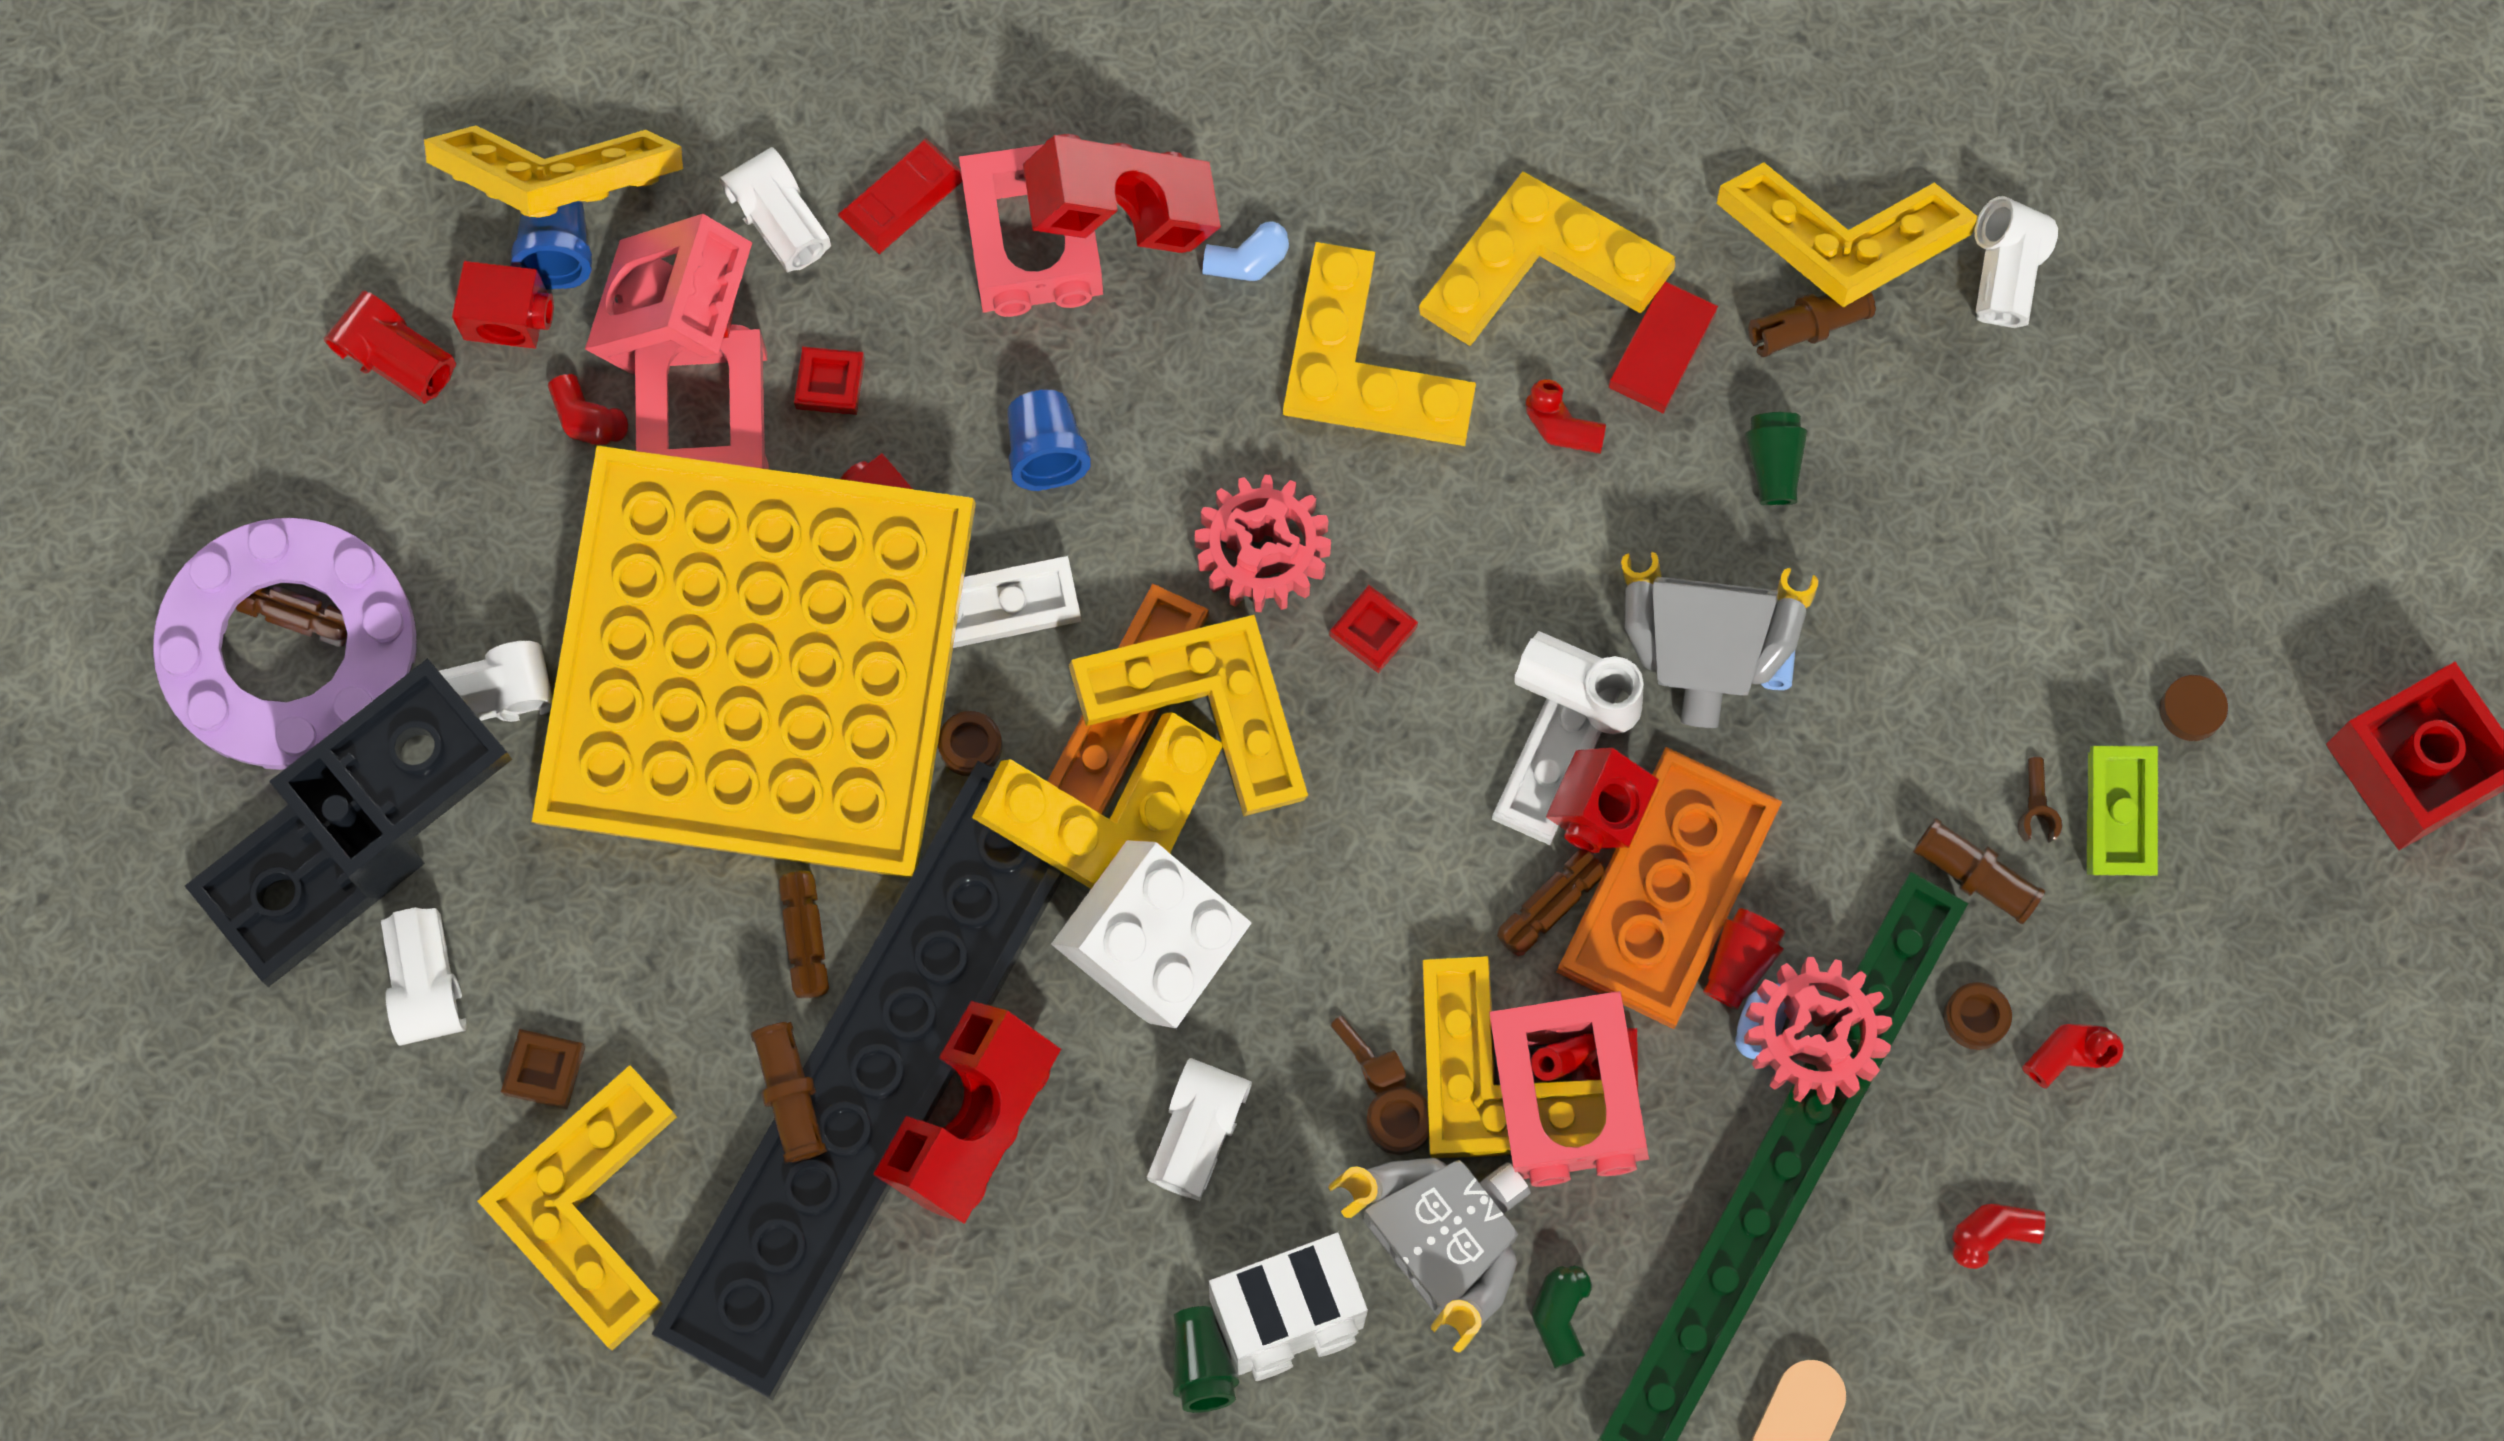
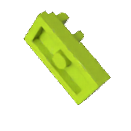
(2122, 810)

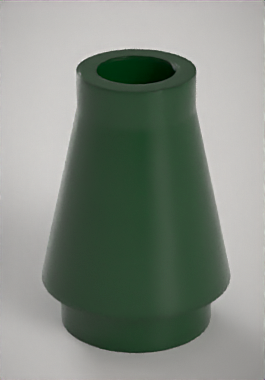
(1777, 455)
(1202, 1365)

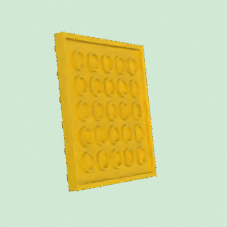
(755, 662)

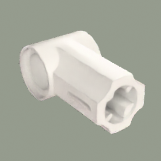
(774, 206)
(2015, 245)
(1578, 677)
(505, 683)
(423, 988)
(1200, 1120)

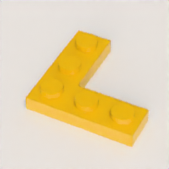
(542, 185)
(1548, 224)
(1838, 259)
(1336, 389)
(1210, 661)
(1080, 838)
(1462, 1093)
(541, 1199)

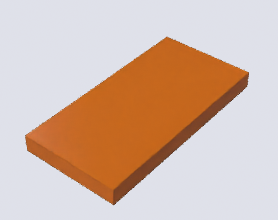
(1670, 889)

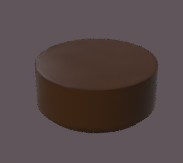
(2193, 708)
(969, 739)
(1977, 1016)
(1398, 1120)

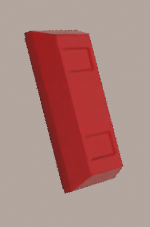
(902, 196)

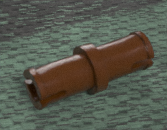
(1807, 320)
(1979, 871)
(788, 1092)

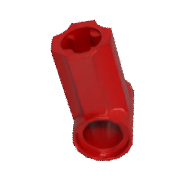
(383, 343)

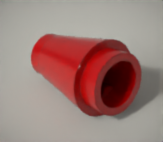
(1743, 957)

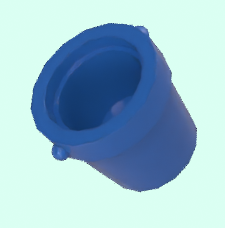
(555, 247)
(1045, 442)

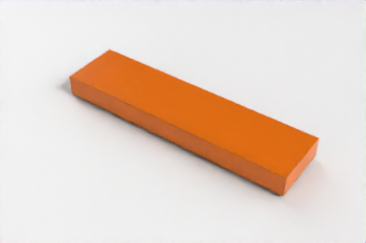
(1102, 752)

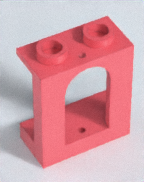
(1002, 284)
(668, 301)
(745, 356)
(1623, 1135)

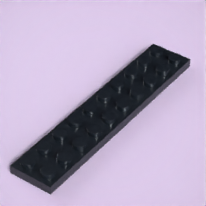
(878, 1060)

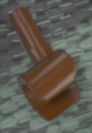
(2038, 803)
(1380, 1071)

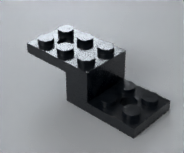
(348, 822)

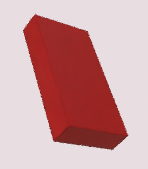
(1663, 347)

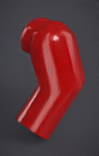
(584, 419)
(1557, 424)
(2074, 1046)
(1989, 1227)

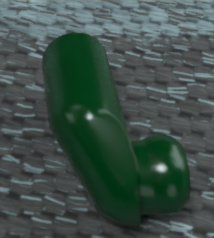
(1554, 1310)

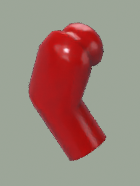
(1565, 1057)

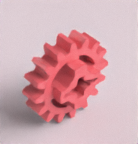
(1268, 517)
(1829, 1054)

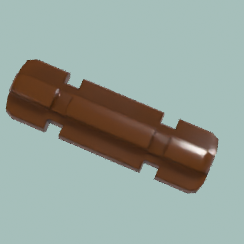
(297, 613)
(1550, 902)
(803, 934)

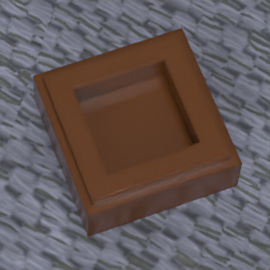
(543, 1069)

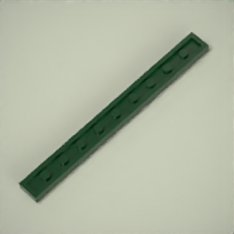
(1776, 1186)

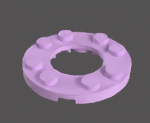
(230, 570)

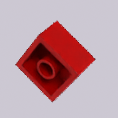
(2423, 755)

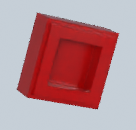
(829, 380)
(1373, 629)

